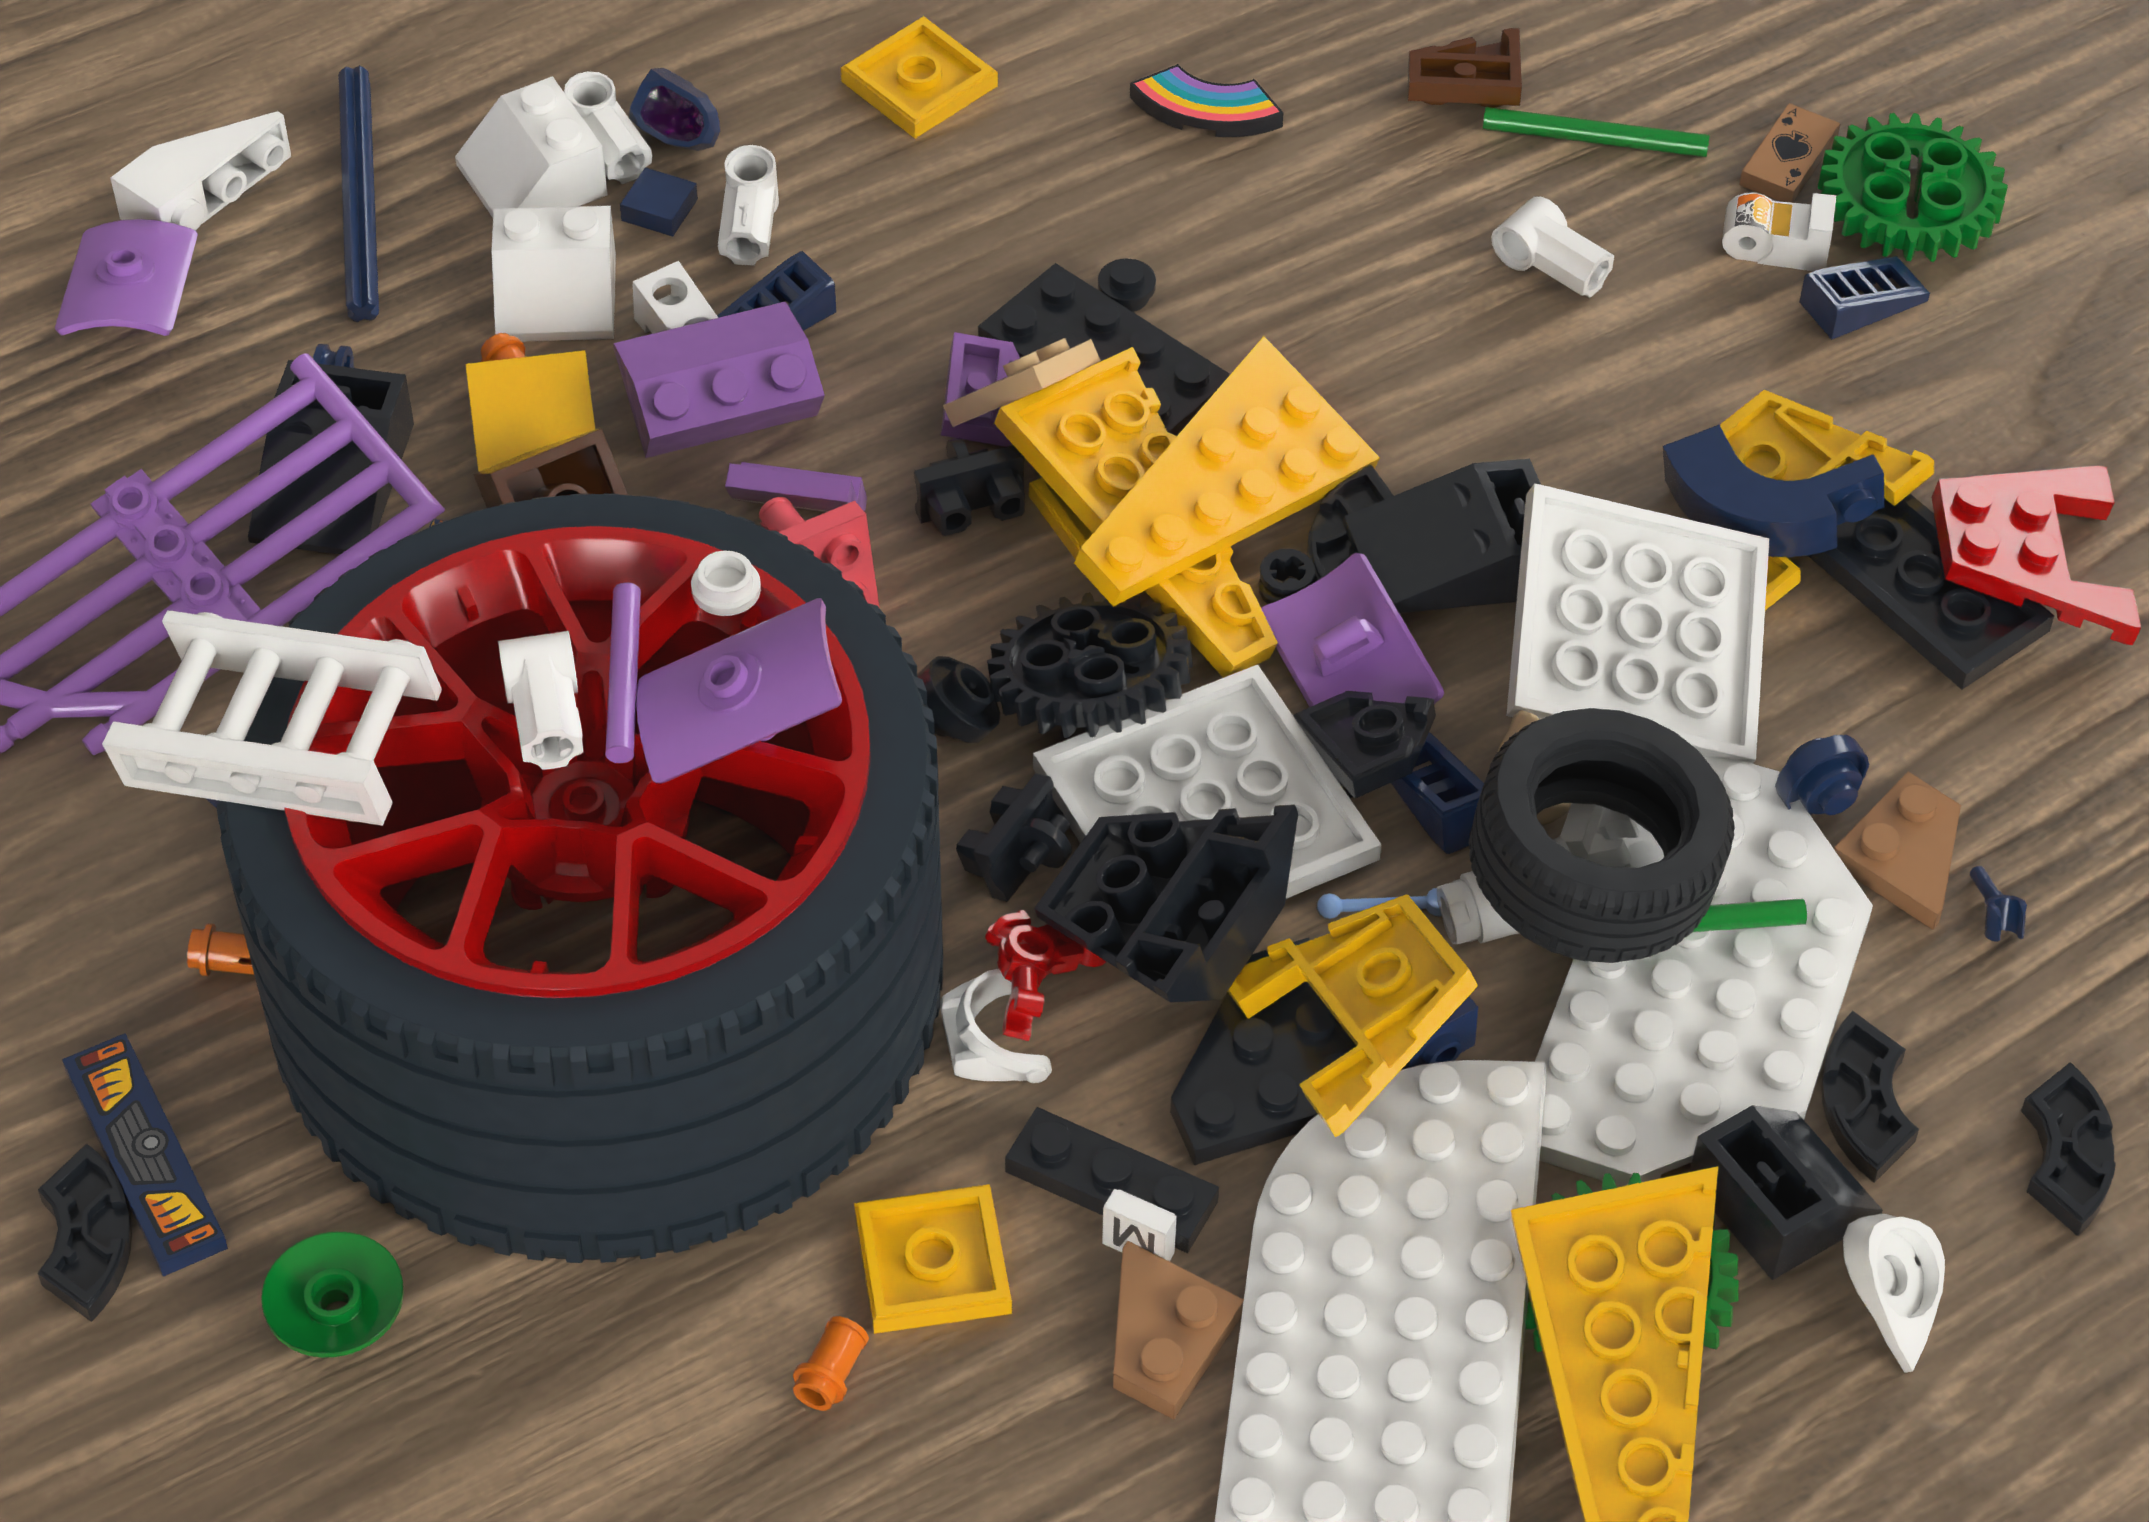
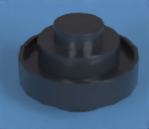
(959, 700)

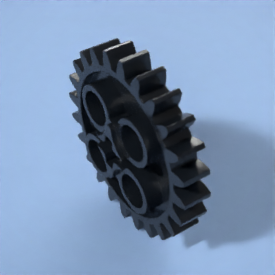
(1090, 664)

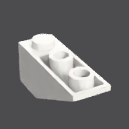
(202, 172)

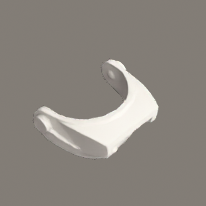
(972, 1051)

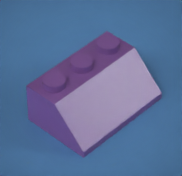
(719, 378)

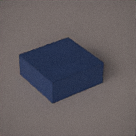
(658, 201)

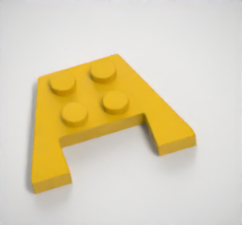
(1799, 443)
(1383, 981)

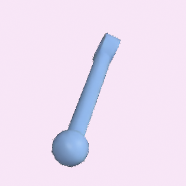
(1331, 905)

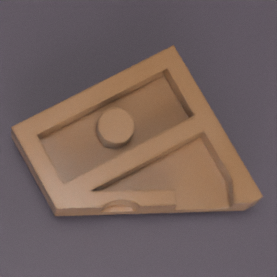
(1905, 848)
(1167, 1329)

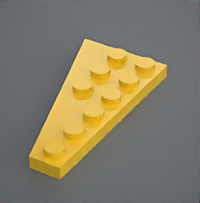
(1092, 445)
(1236, 468)
(1622, 1336)

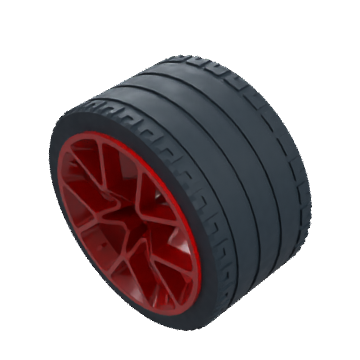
(638, 1094)

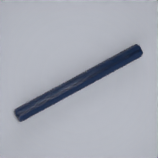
(358, 194)

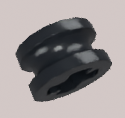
(1281, 565)

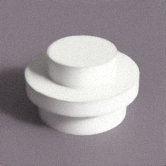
(725, 584)

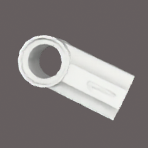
(622, 144)
(748, 204)
(1540, 238)
(542, 687)

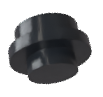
(1128, 282)

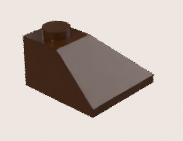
(560, 469)

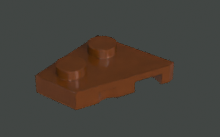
(1468, 73)

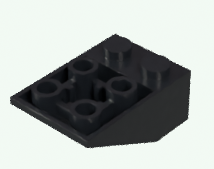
(386, 405)
(1449, 538)

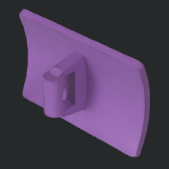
(128, 276)
(1349, 639)
(736, 692)

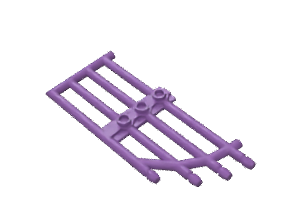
(184, 566)

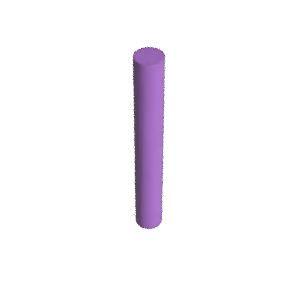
(623, 673)

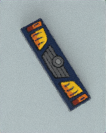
(145, 1155)

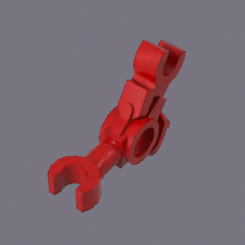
(1025, 959)

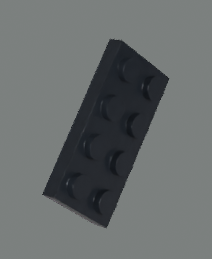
(1068, 308)
(1899, 575)

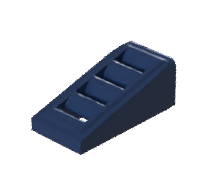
(799, 283)
(1838, 315)
(1442, 795)

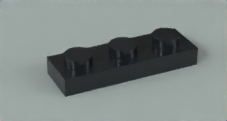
(1090, 1166)

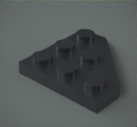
(1249, 1073)

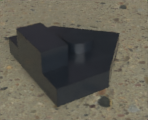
(1368, 739)

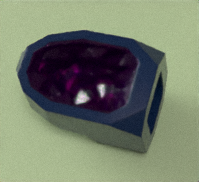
(675, 111)

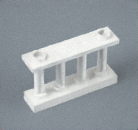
(282, 773)

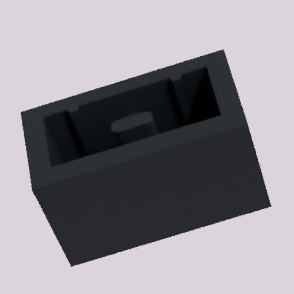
(1780, 1187)

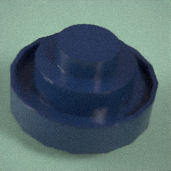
(1823, 775)

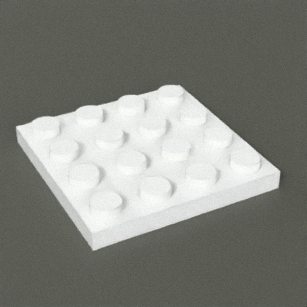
(1640, 619)
(1209, 753)

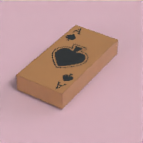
(1789, 154)

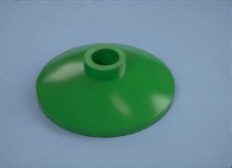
(327, 1271)

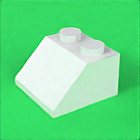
(533, 152)
(554, 273)

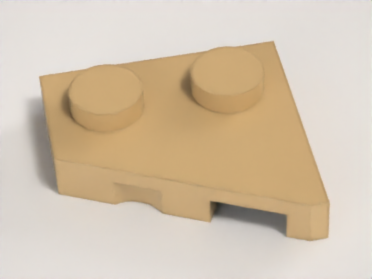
(1024, 378)

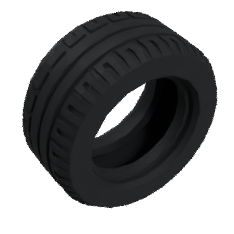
(1624, 767)

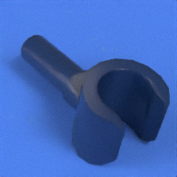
(2002, 911)

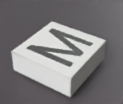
(1139, 1222)

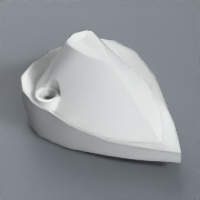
(1898, 1277)

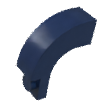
(1794, 515)

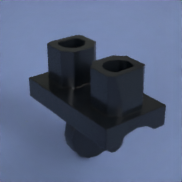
(969, 482)
(1024, 835)

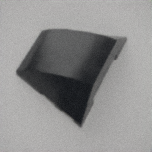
(1174, 896)

